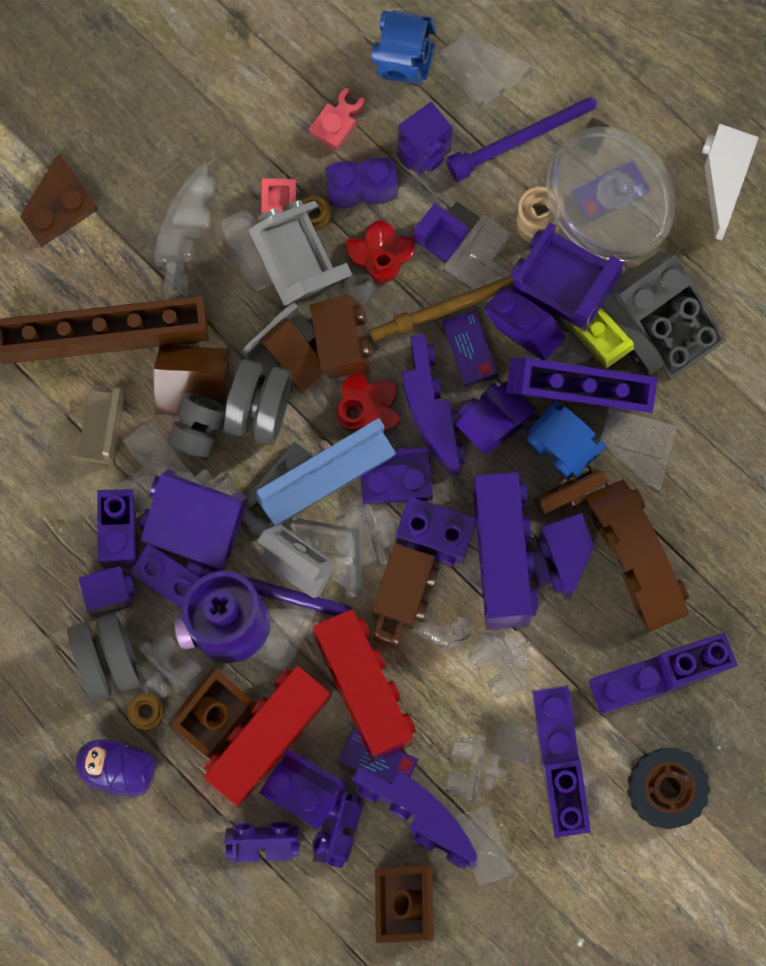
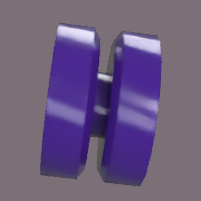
(226, 616)

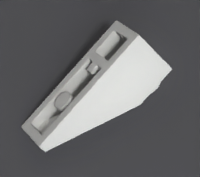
(725, 171)

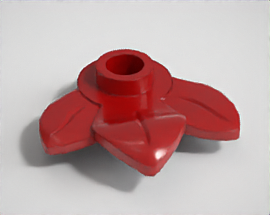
(380, 247)
(369, 400)

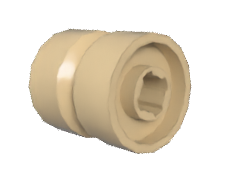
(534, 213)

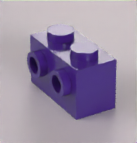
(424, 139)
(435, 531)

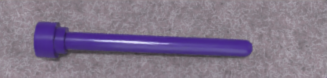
(463, 164)
(278, 592)

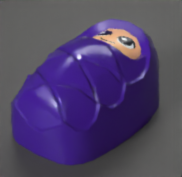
(115, 767)

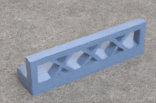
(325, 473)

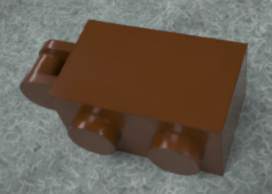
(402, 592)

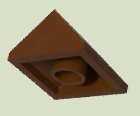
(190, 371)
(212, 714)
(404, 904)

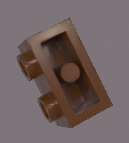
(341, 336)

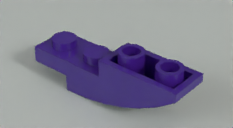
(432, 418)
(662, 673)
(560, 761)
(432, 821)

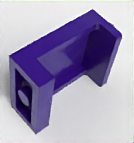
(565, 277)
(192, 519)

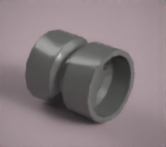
(193, 436)

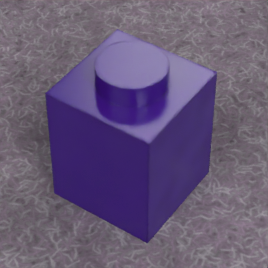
(107, 591)

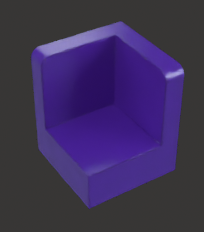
(440, 233)

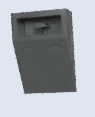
(668, 312)

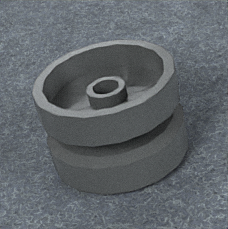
(255, 402)
(99, 658)

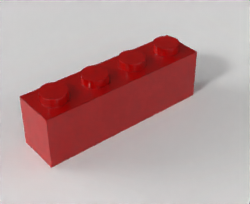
(363, 685)
(267, 736)

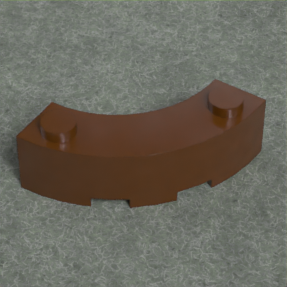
(646, 569)

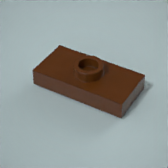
(570, 492)

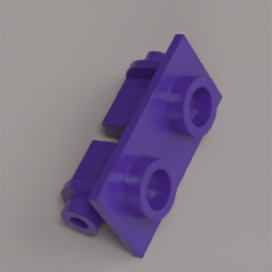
(163, 575)
(245, 840)
(329, 843)

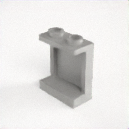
(295, 253)

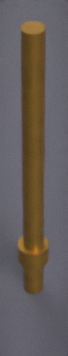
(405, 323)

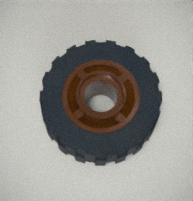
(690, 782)

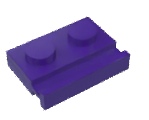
(399, 478)
(302, 789)

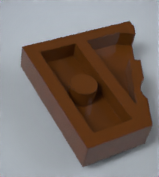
(57, 204)

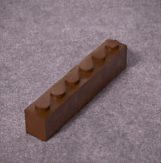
(103, 330)

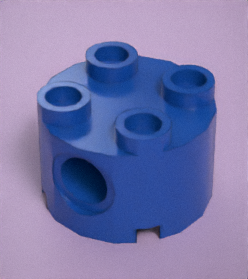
(404, 47)
(565, 440)

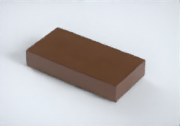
(293, 353)

